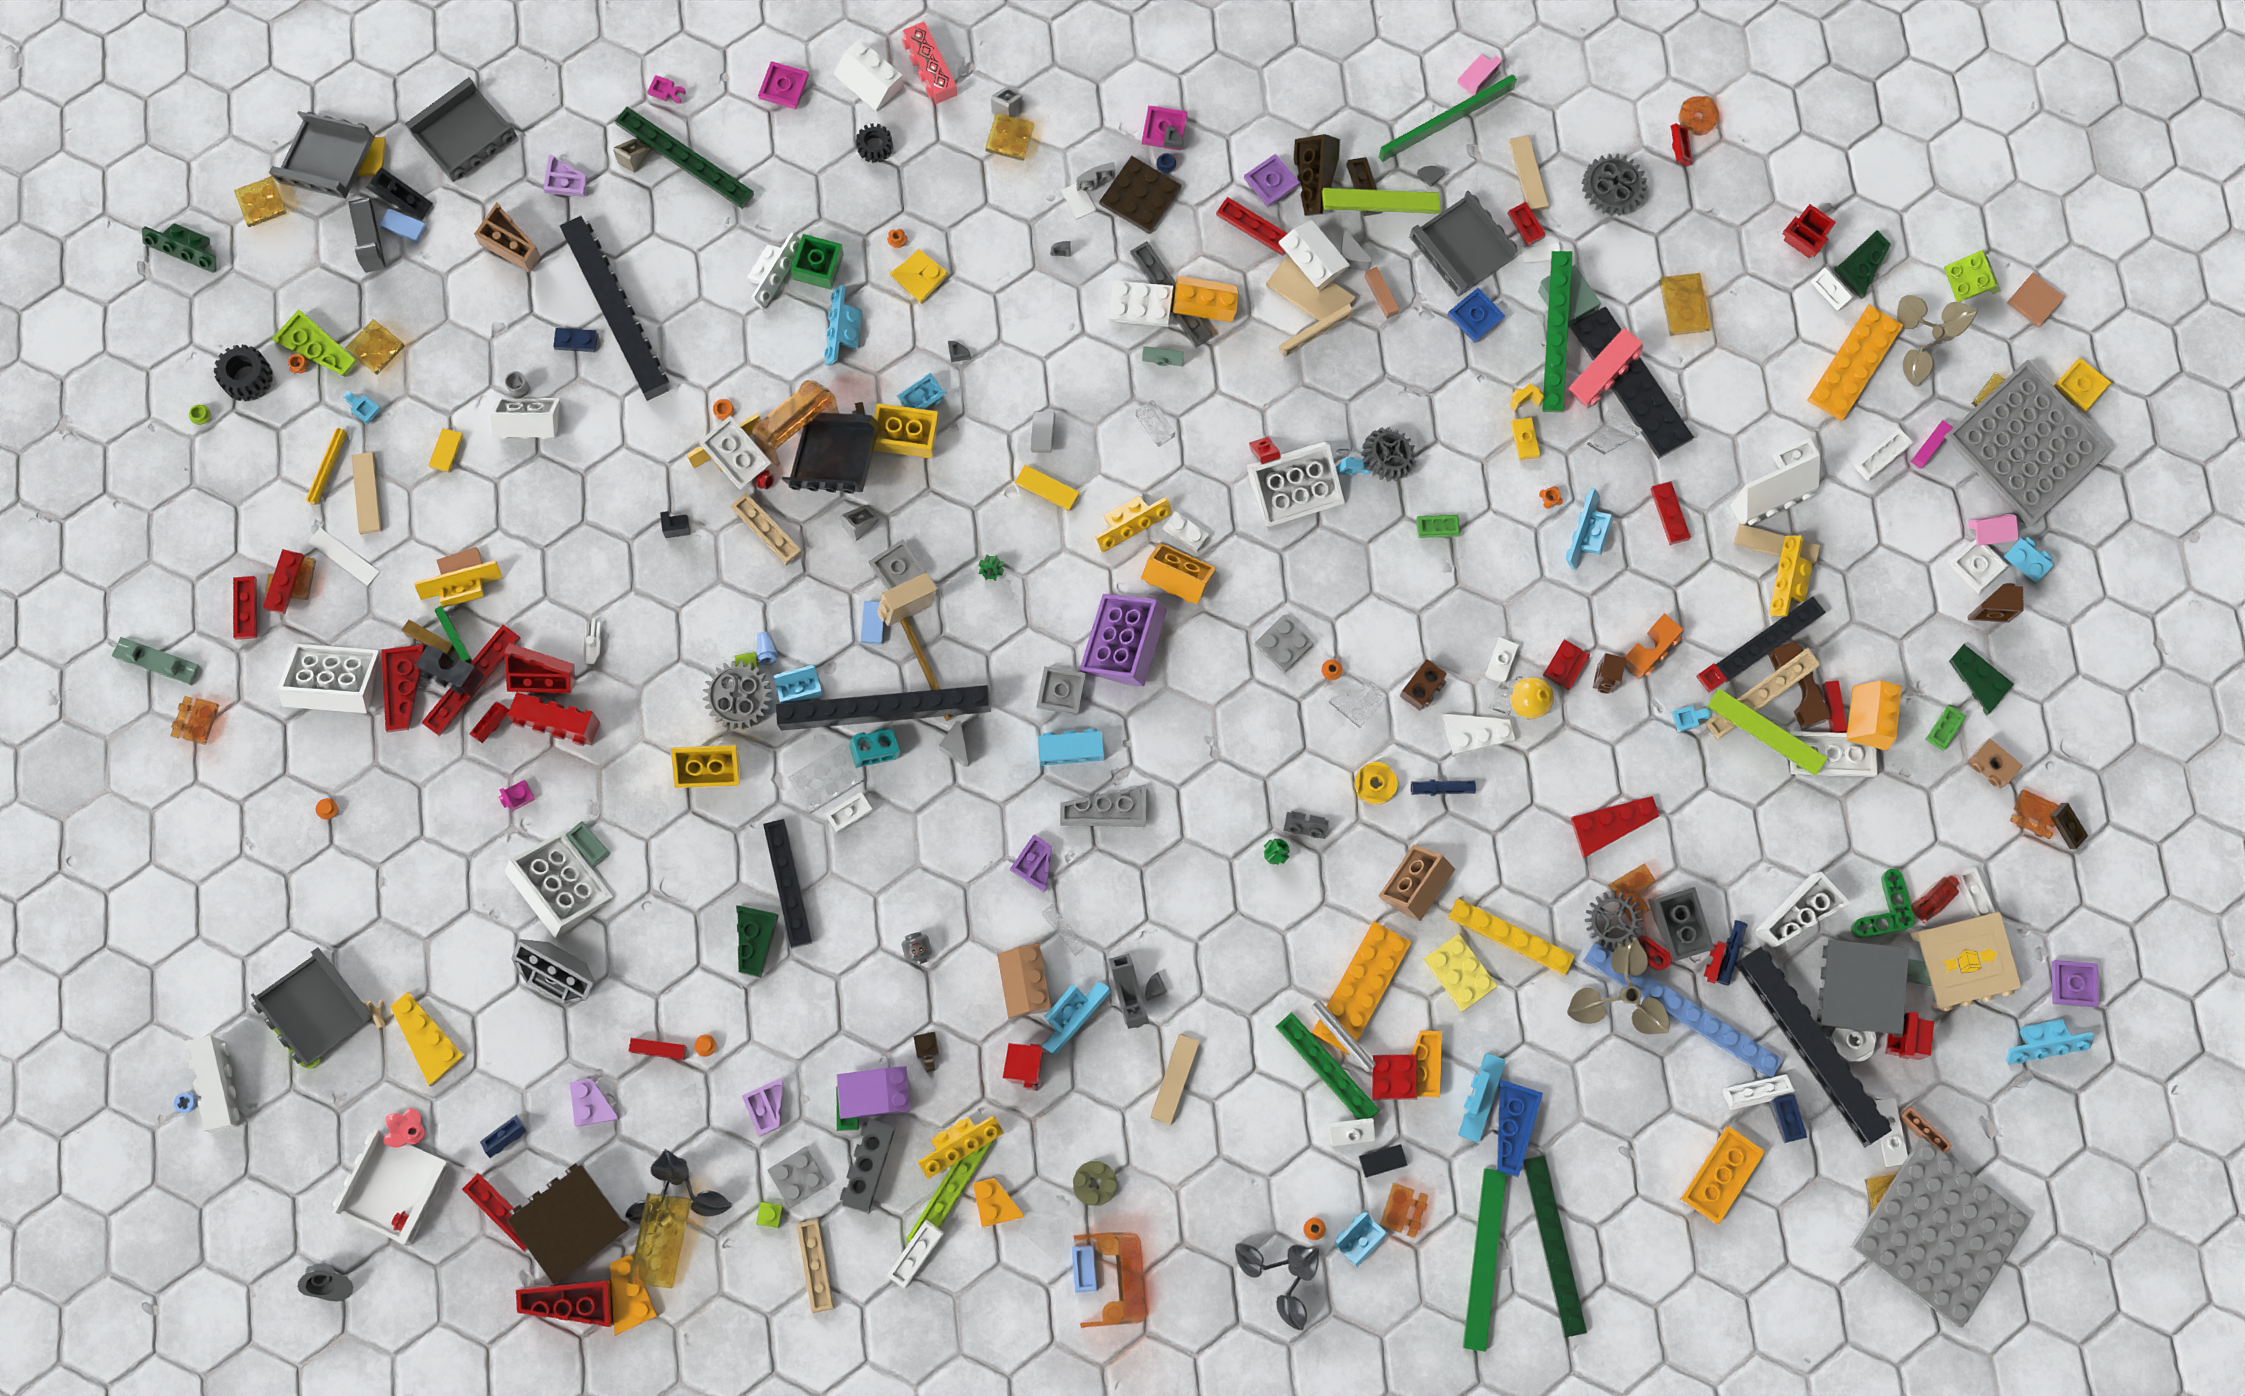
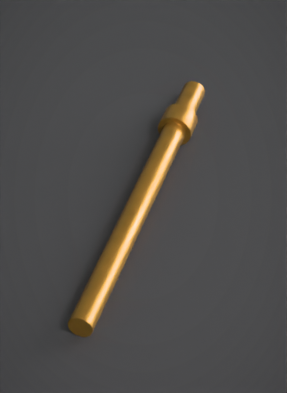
(921, 657)

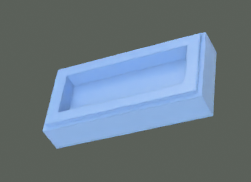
(403, 225)
(871, 624)
(1084, 1268)

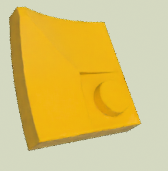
(919, 275)

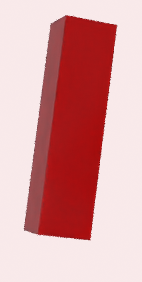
(1833, 698)
(657, 1048)

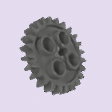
(1608, 199)

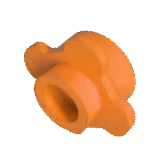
(1554, 492)

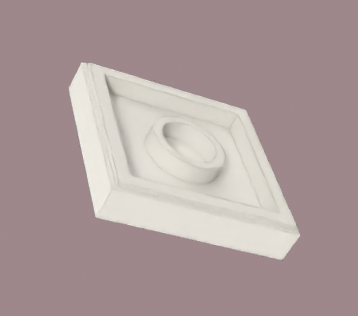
(1978, 565)

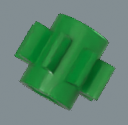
(995, 570)
(1276, 851)

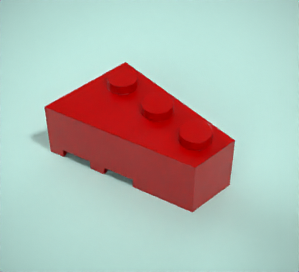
(537, 672)

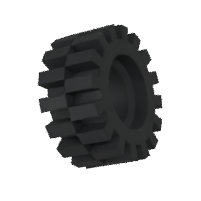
(874, 153)

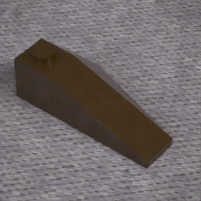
(1316, 165)

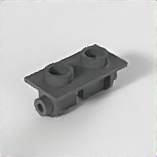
(1315, 827)

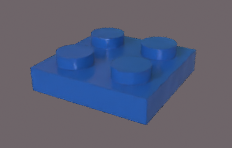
(1476, 315)

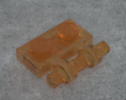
(200, 720)
(2037, 808)
(1397, 1208)

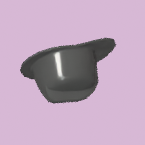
(324, 1283)

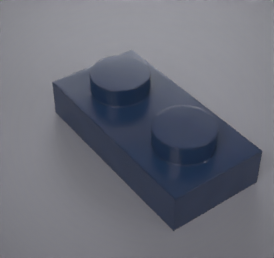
(575, 340)
(1789, 1118)
(503, 1136)

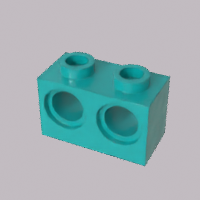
(876, 752)

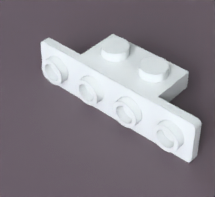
(772, 269)

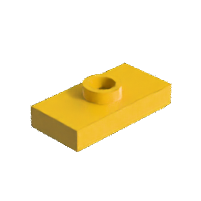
(1525, 438)

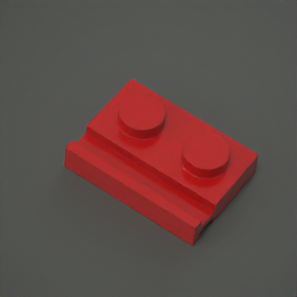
(1566, 664)

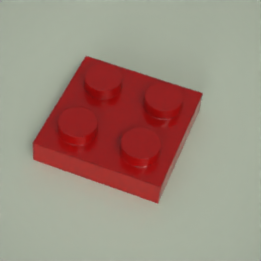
(1395, 1077)

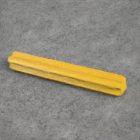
(326, 466)

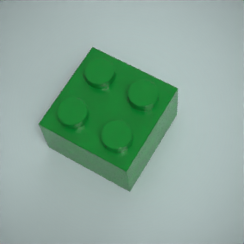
(817, 261)

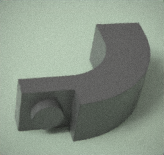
(1128, 991)

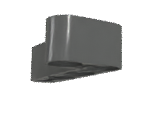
(368, 248)

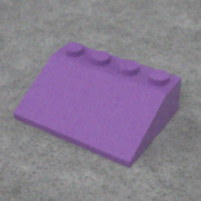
(1123, 639)

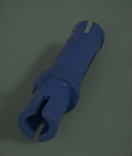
(1442, 787)
(1734, 943)

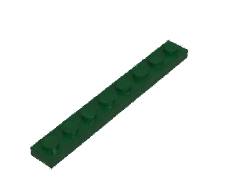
(684, 157)
(1554, 1246)

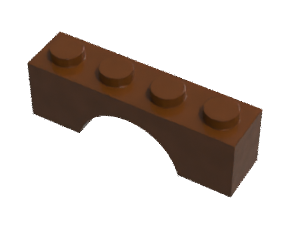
(1812, 708)

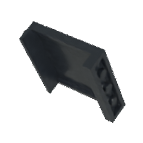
(834, 453)

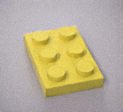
(1460, 972)

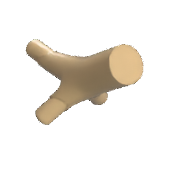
(375, 1012)

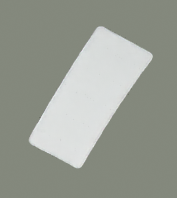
(1539, 253)

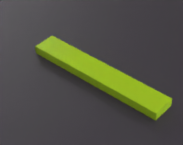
(1381, 200)
(1766, 732)
(950, 1190)

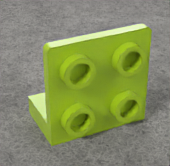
(1971, 276)

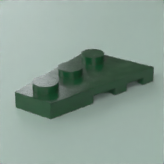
(1861, 265)
(1984, 681)
(755, 937)

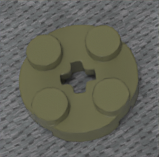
(1089, 1195)

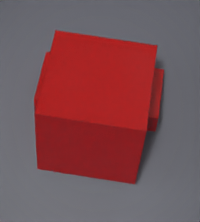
(1809, 231)
(1915, 1041)
(1024, 1065)

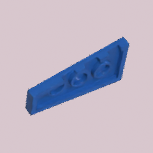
(1515, 1124)

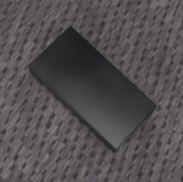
(1383, 1161)

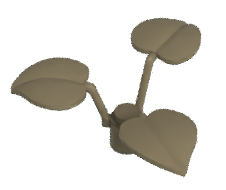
(1956, 319)
(1648, 1018)

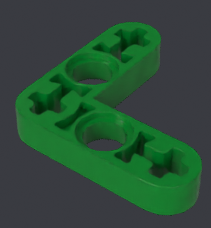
(1892, 918)

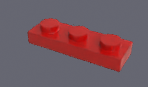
(1670, 513)
(283, 581)
(244, 607)

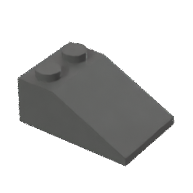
(1681, 923)

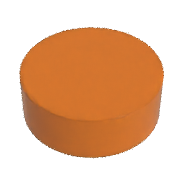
(723, 409)

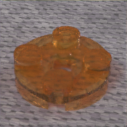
(1704, 106)

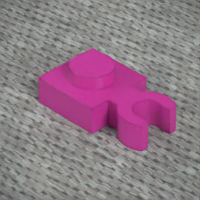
(664, 88)

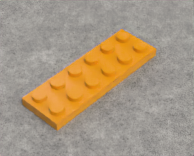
(1855, 362)
(1363, 983)

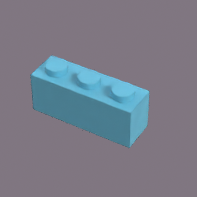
(1070, 747)

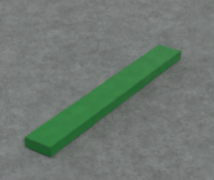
(1447, 118)
(1484, 1260)

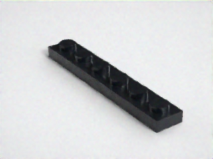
(1770, 639)
(787, 883)

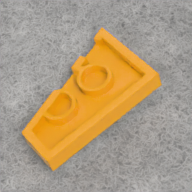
(630, 1302)

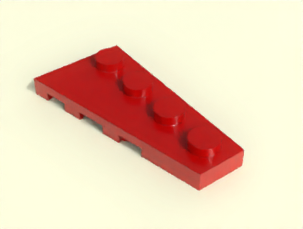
(400, 685)
(1607, 825)

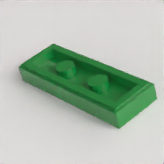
(453, 635)

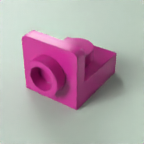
(516, 796)

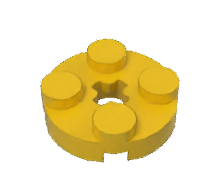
(1384, 775)

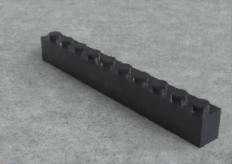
(612, 304)
(883, 708)
(1813, 1047)

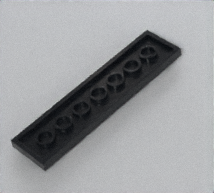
(1636, 388)

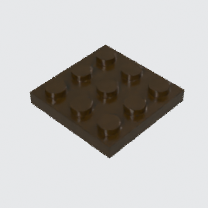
(1140, 194)

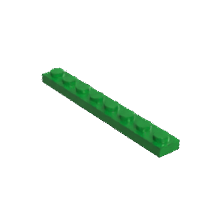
(1557, 331)

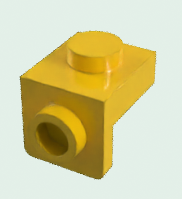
(1520, 396)

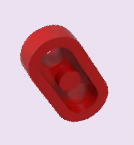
(1654, 950)
(1712, 970)

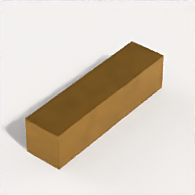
(427, 638)

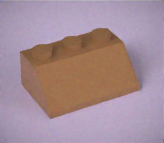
(1417, 882)
(1024, 981)

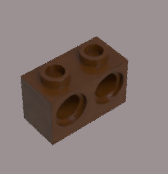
(1609, 673)
(1420, 682)

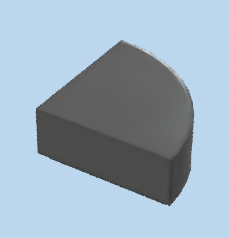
(1173, 138)
(1431, 174)
(1061, 249)
(958, 352)
(1154, 987)

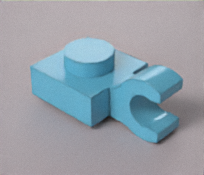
(363, 407)
(1351, 466)
(1688, 718)

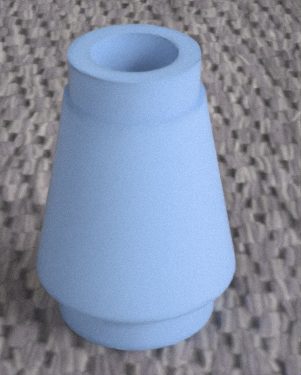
(765, 649)

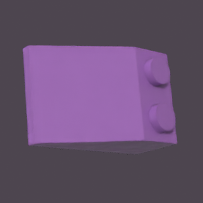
(873, 1092)

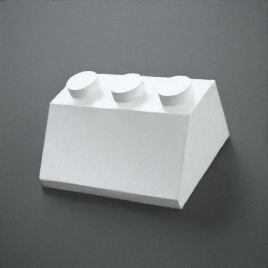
(868, 75)
(1314, 254)
(525, 417)

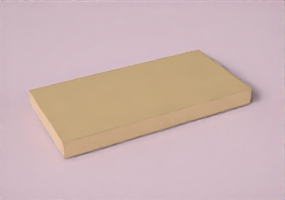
(1297, 289)

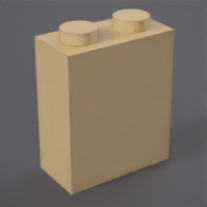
(906, 599)

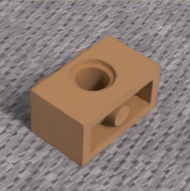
(2006, 765)

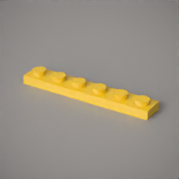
(1511, 936)

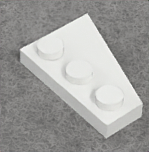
(1476, 733)

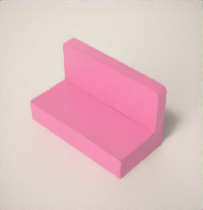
(1479, 73)
(1995, 529)

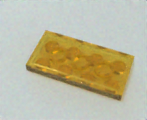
(659, 1240)

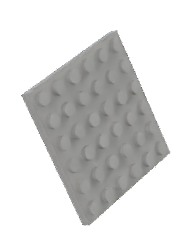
(2028, 443)
(1940, 1232)

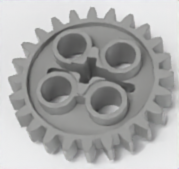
(718, 692)

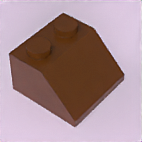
(2001, 605)

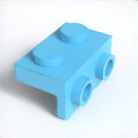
(922, 393)
(2029, 559)
(798, 685)
(1360, 1239)

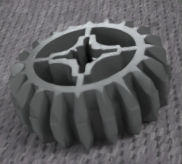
(1377, 448)
(1604, 934)

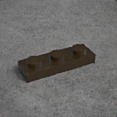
(1362, 177)

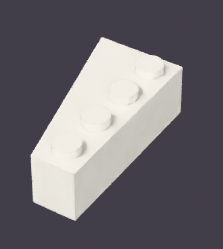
(1802, 909)
(213, 1083)

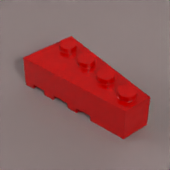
(554, 719)
(575, 1301)

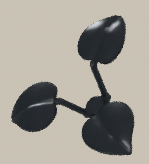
(675, 1171)
(1302, 1263)

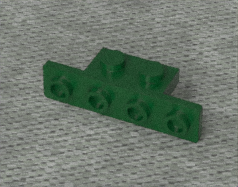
(182, 244)

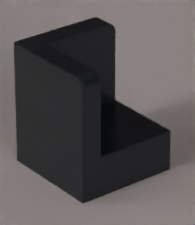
(674, 525)

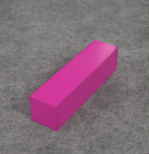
(1931, 444)

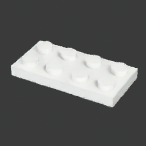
(1843, 756)

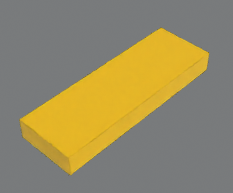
(1047, 487)

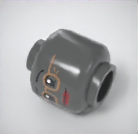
(916, 948)

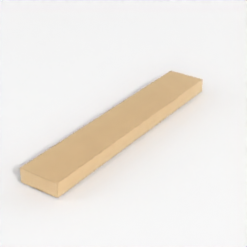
(1768, 689)

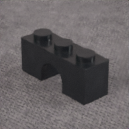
(461, 678)

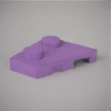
(1034, 863)

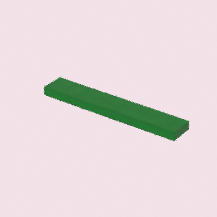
(1326, 1068)

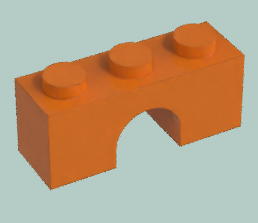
(1664, 633)

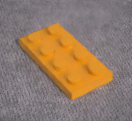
(1722, 1175)

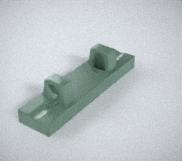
(156, 661)

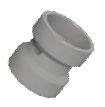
(513, 381)

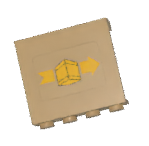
(1968, 961)

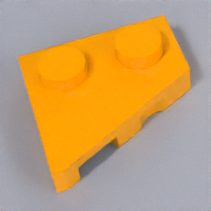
(994, 1203)

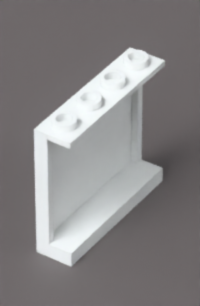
(389, 1183)

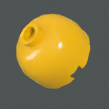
(1532, 697)

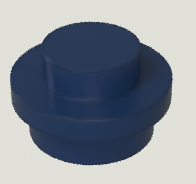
(1166, 163)

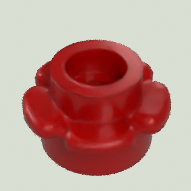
(764, 479)
(399, 1221)

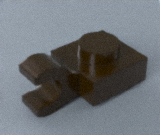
(926, 1047)

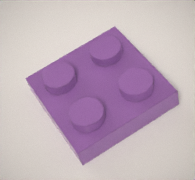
(1271, 180)
(2075, 983)

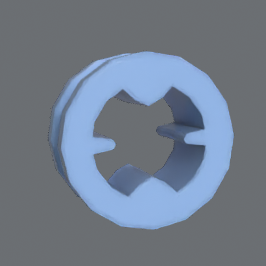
(179, 1100)

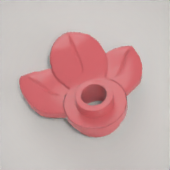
(401, 1126)

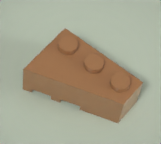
(505, 239)

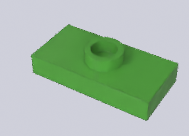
(1438, 526)
(1945, 727)

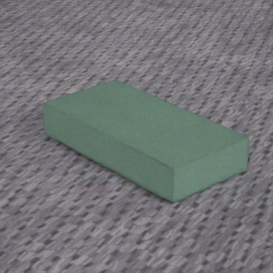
(587, 843)

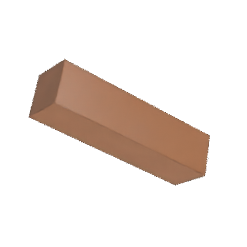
(1381, 292)
(1923, 1129)

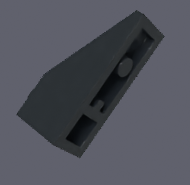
(398, 193)

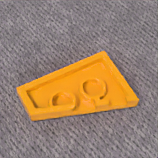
(1428, 1049)

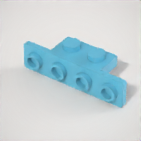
(843, 326)
(1591, 531)
(1071, 1012)
(2047, 1040)
(1481, 1098)

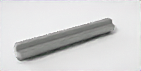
(1343, 1036)

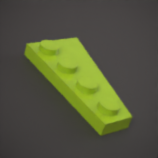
(309, 340)

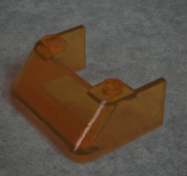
(792, 416)
(1132, 1299)

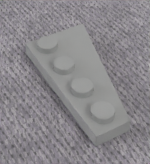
(1114, 809)

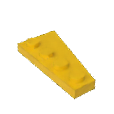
(429, 1044)

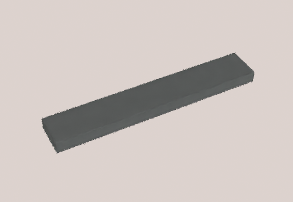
(1158, 274)

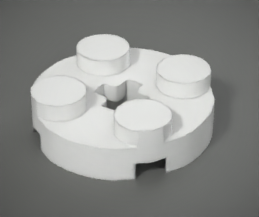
(1850, 1052)

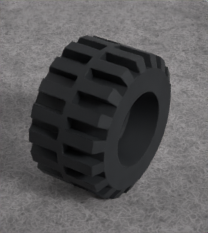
(235, 360)

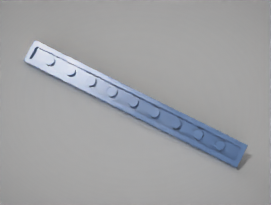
(1690, 1015)

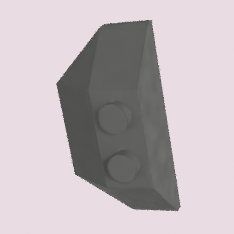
(553, 971)

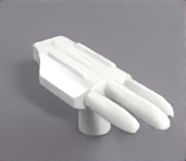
(591, 644)

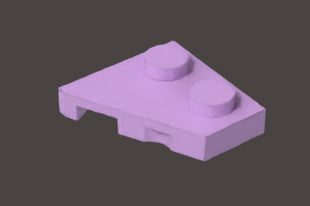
(563, 179)
(590, 1104)
(765, 1106)

